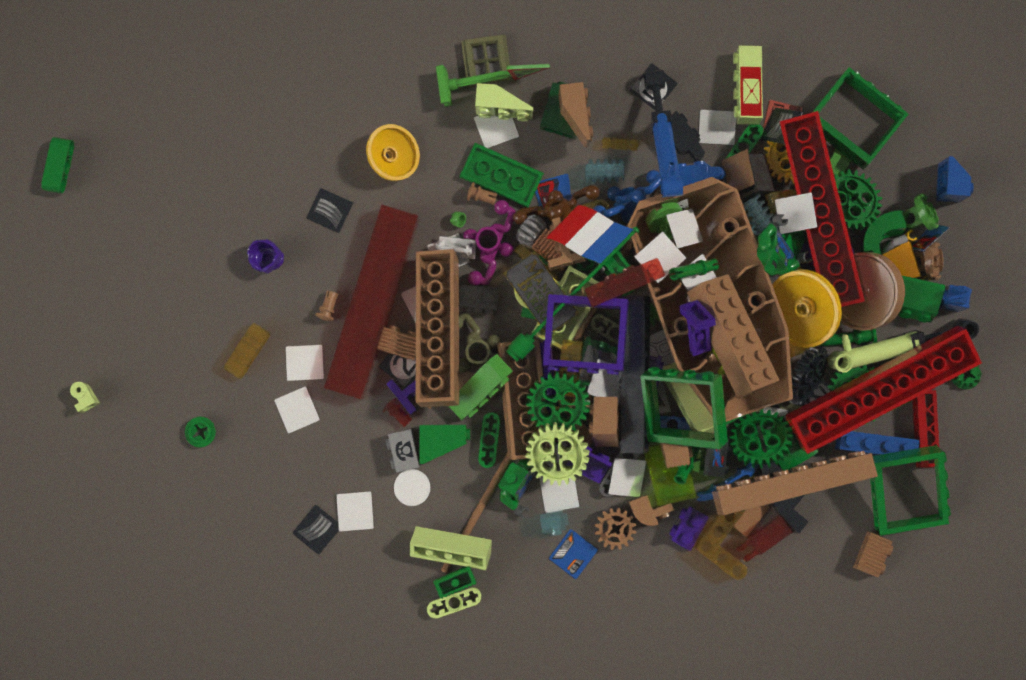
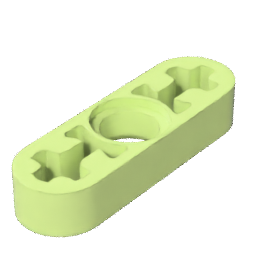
(438, 602)

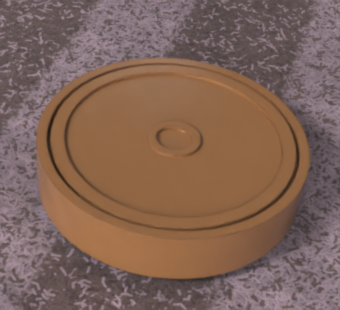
(882, 291)

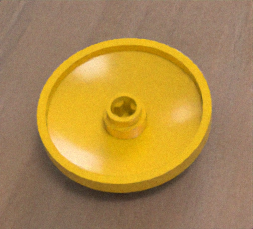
(808, 307)

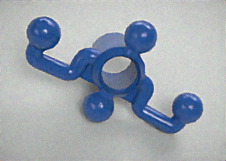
(629, 197)

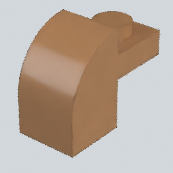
(644, 513)

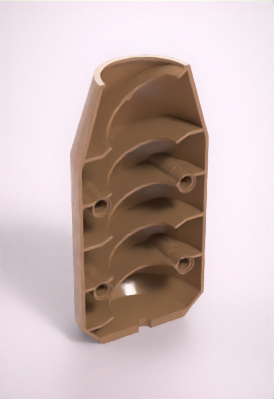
(714, 207)

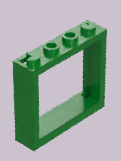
(876, 97)
(657, 434)
(877, 490)

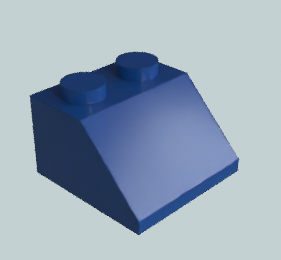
(953, 181)

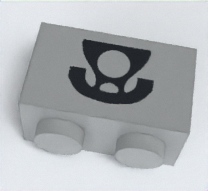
(403, 451)

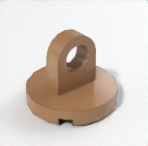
(932, 261)

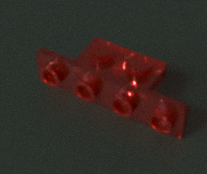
(628, 280)

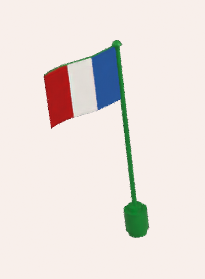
(590, 237)

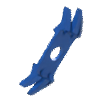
(747, 470)

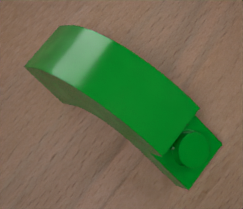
(885, 226)

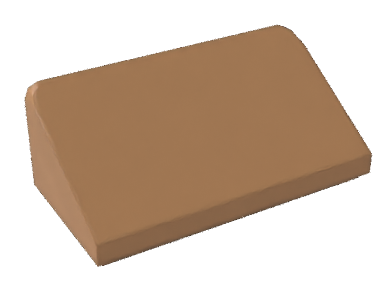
(750, 519)

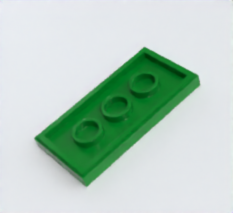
(501, 175)

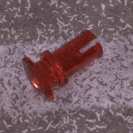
(395, 411)

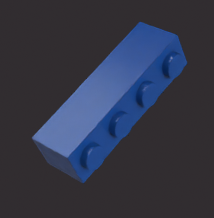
(874, 443)

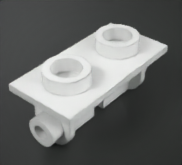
(463, 247)

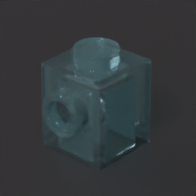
(553, 522)

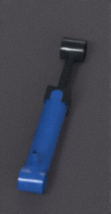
(663, 135)

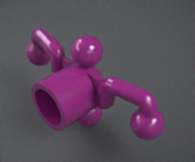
(488, 255)

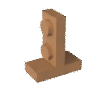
(566, 258)

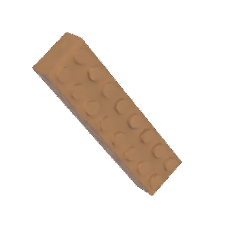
(437, 328)
(792, 484)

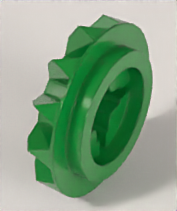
(968, 382)
(191, 430)

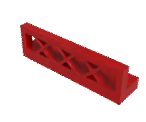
(920, 424)

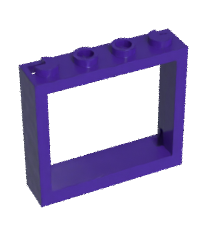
(591, 367)

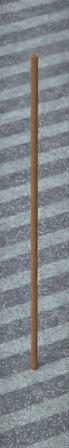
(506, 461)

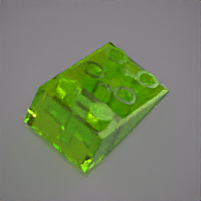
(662, 480)

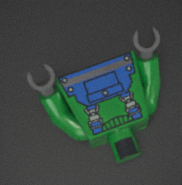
(775, 252)
(515, 484)

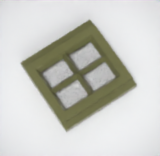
(485, 56)

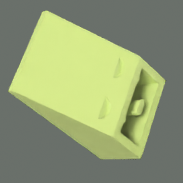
(496, 101)

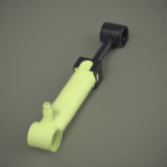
(888, 348)

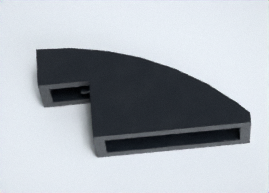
(786, 507)

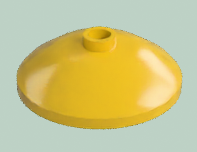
(400, 147)

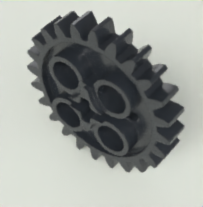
(808, 374)

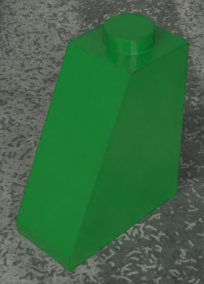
(440, 440)

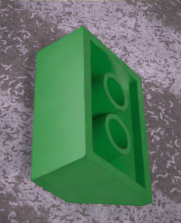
(921, 299)

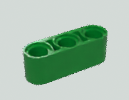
(57, 165)

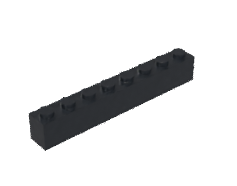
(636, 362)

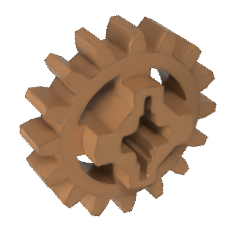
(609, 520)

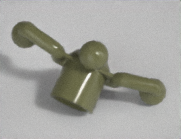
(473, 340)

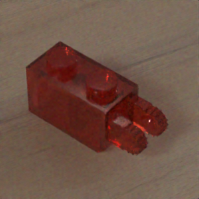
(765, 537)

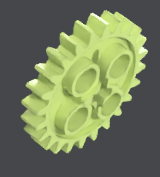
(539, 454)

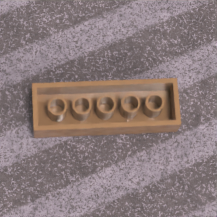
(734, 337)
(514, 395)

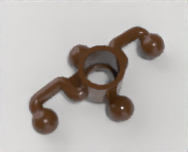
(557, 205)

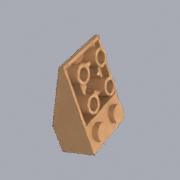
(573, 108)

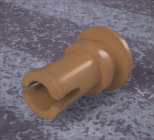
(480, 194)
(327, 307)

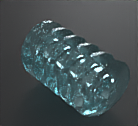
(604, 170)
(758, 213)

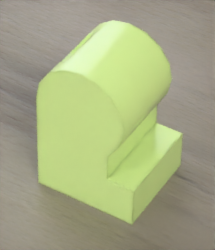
(84, 395)

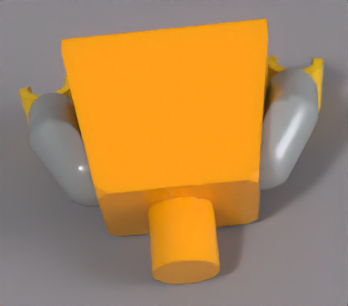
(902, 255)

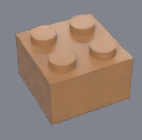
(605, 421)

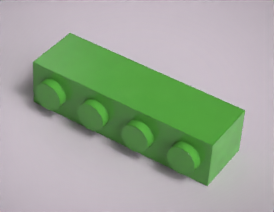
(480, 385)

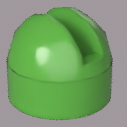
(458, 219)

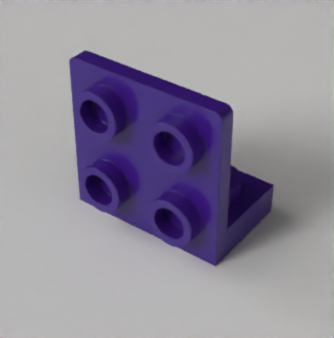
(595, 467)

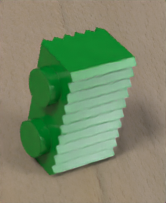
(455, 581)

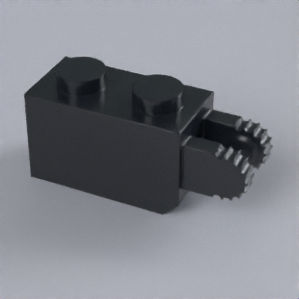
(686, 138)

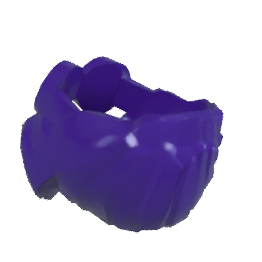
(265, 256)

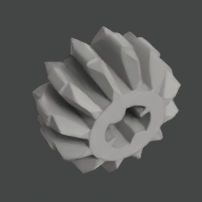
(530, 230)

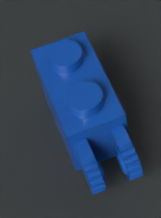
(699, 171)
(956, 298)

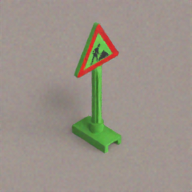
(447, 85)

